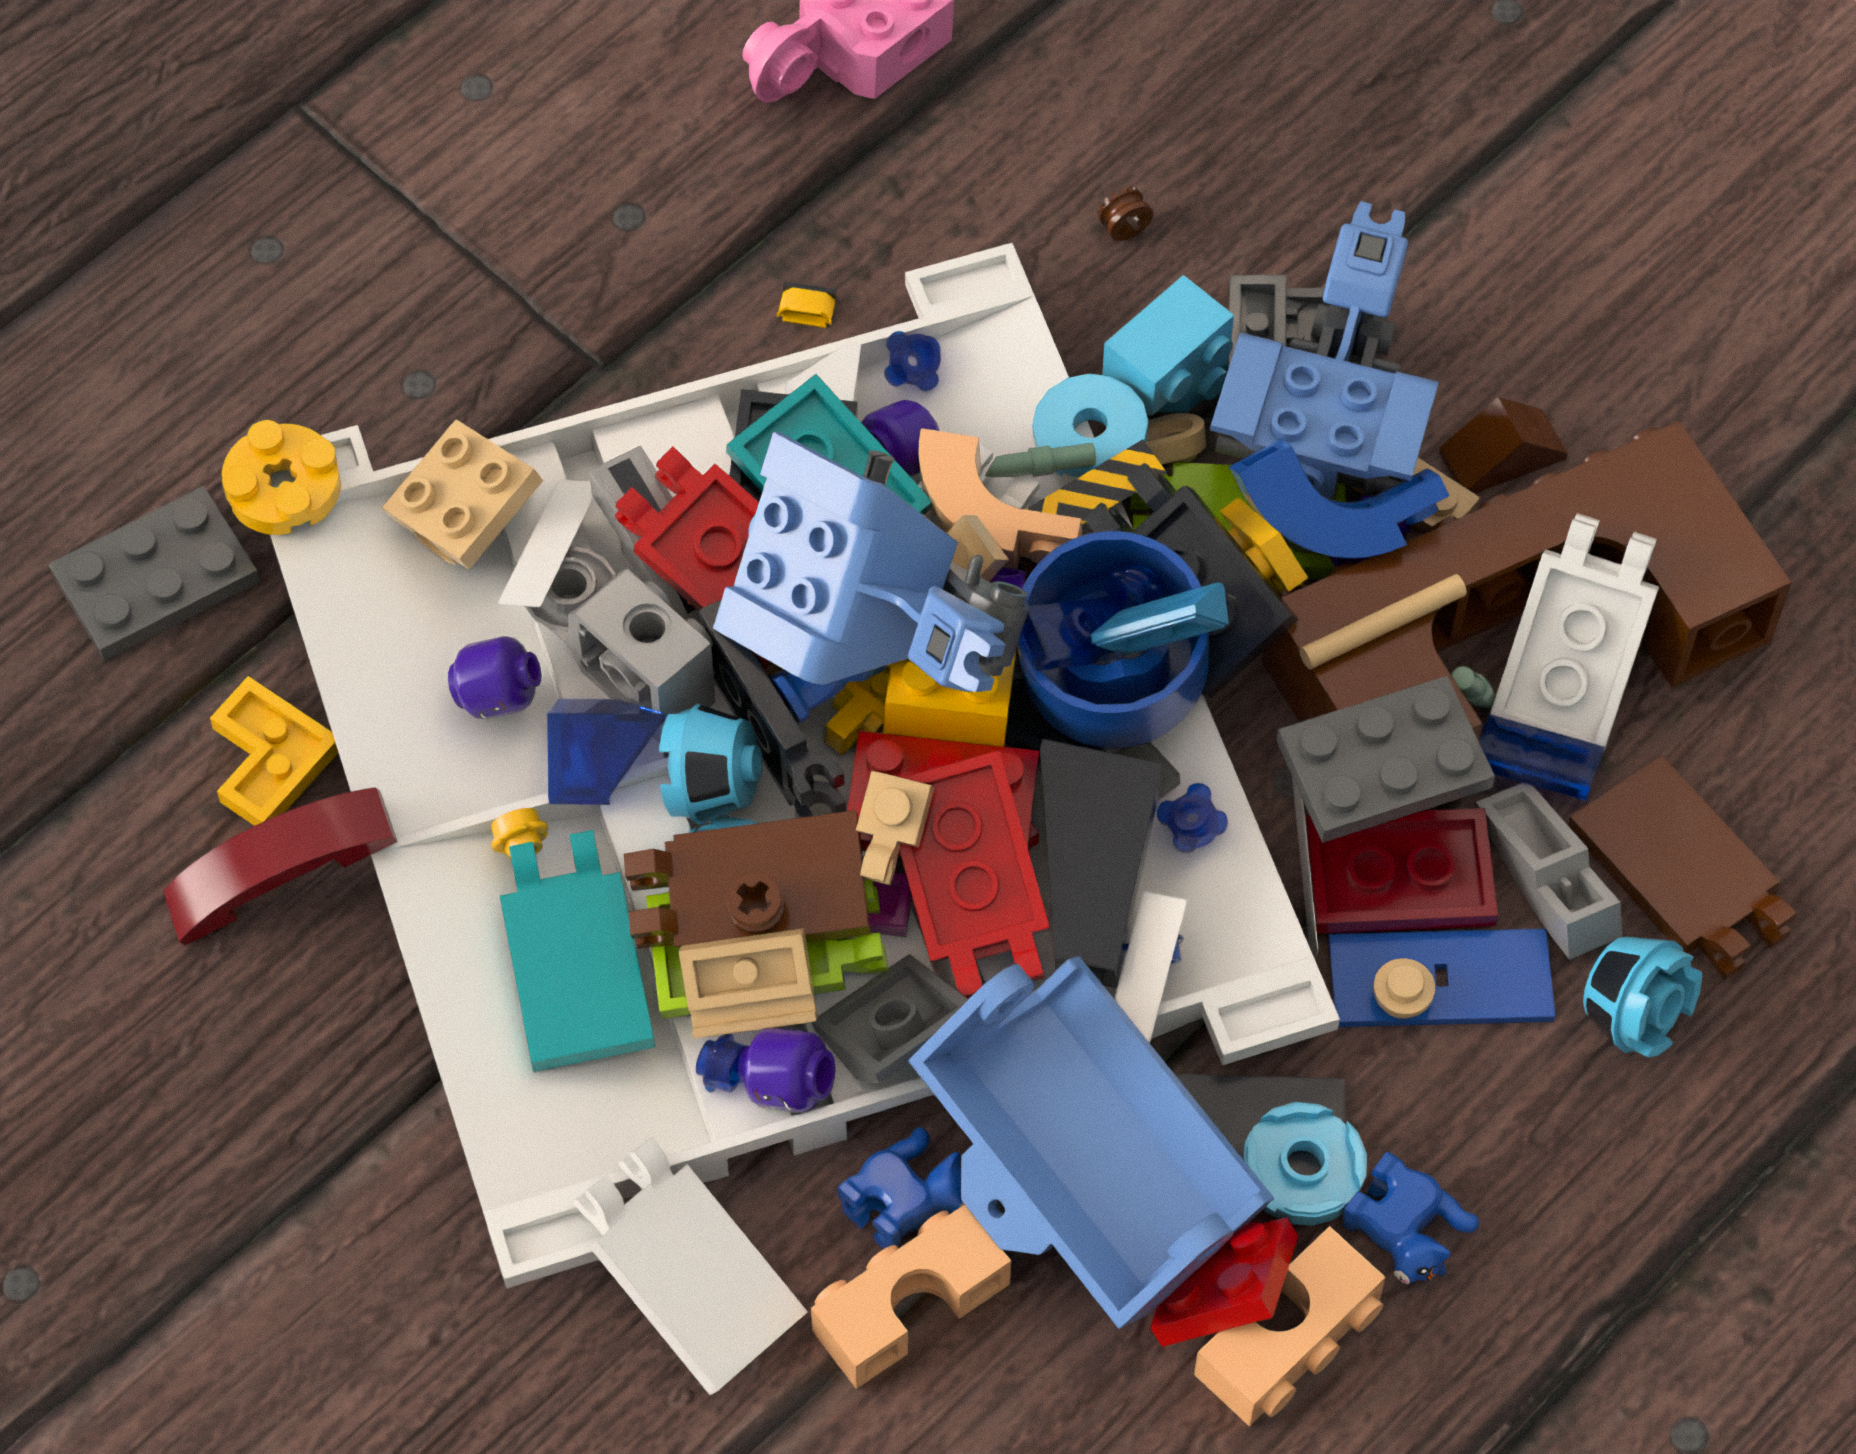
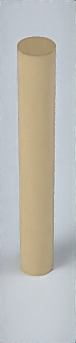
(1383, 621)

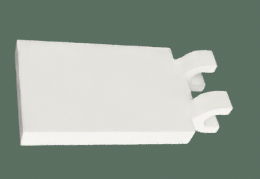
(1578, 637)
(688, 1267)

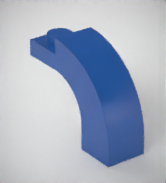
(1359, 529)

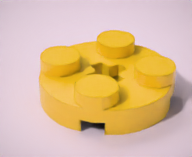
(277, 448)

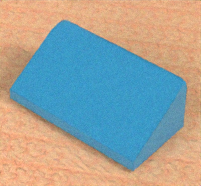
(1164, 620)

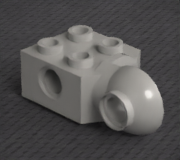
(628, 636)

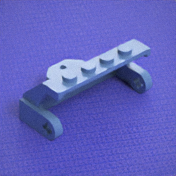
(1085, 1138)

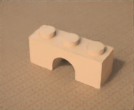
(947, 1258)
(1258, 1366)

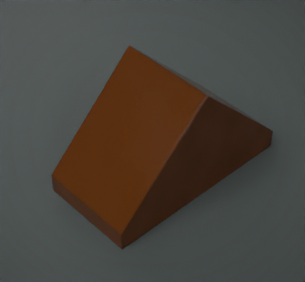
(1501, 446)

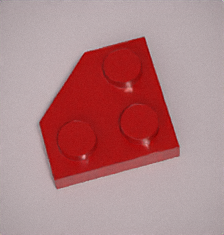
(1232, 1286)

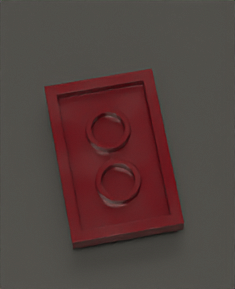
(1405, 874)

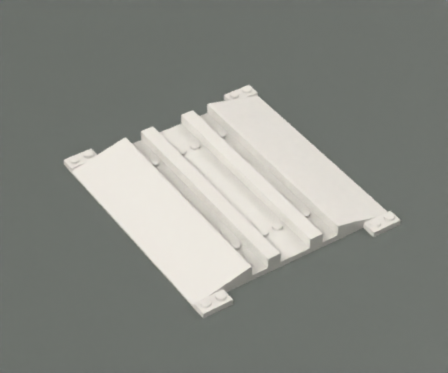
(388, 624)

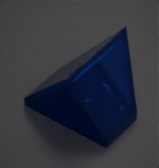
(594, 747)

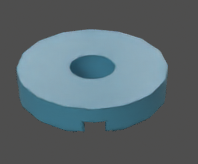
(1087, 399)
(1315, 1130)

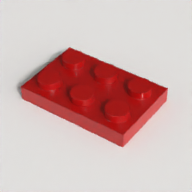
(910, 755)

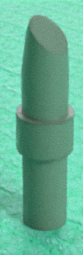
(1042, 461)
(1474, 687)

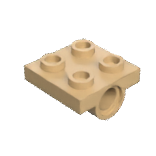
(462, 495)

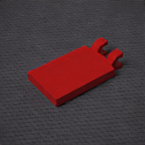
(697, 535)
(974, 872)

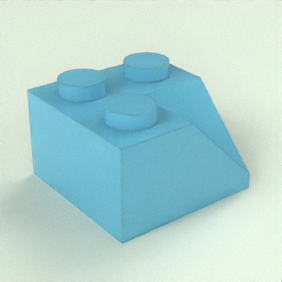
(1173, 349)

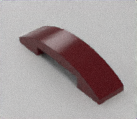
(274, 853)

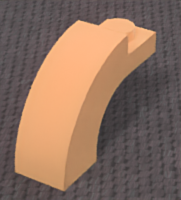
(952, 482)

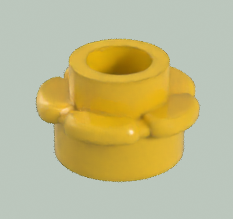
(518, 828)

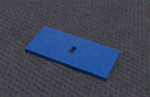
(1488, 976)

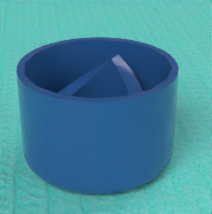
(1128, 698)

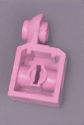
(852, 41)

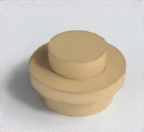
(1404, 988)

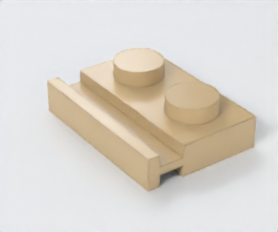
(748, 983)

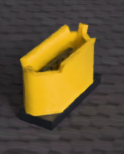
(807, 304)

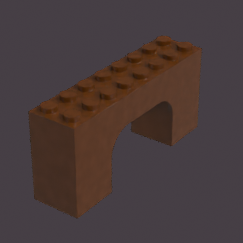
(1711, 567)

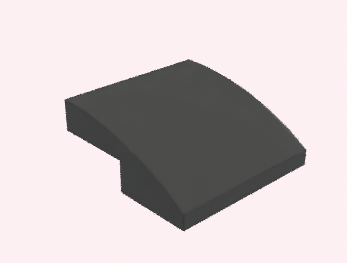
(1272, 311)

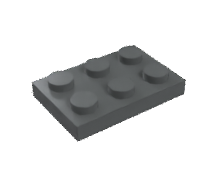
(154, 573)
(1385, 758)

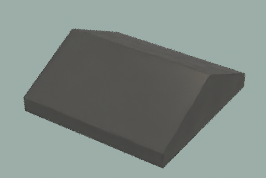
(888, 1019)

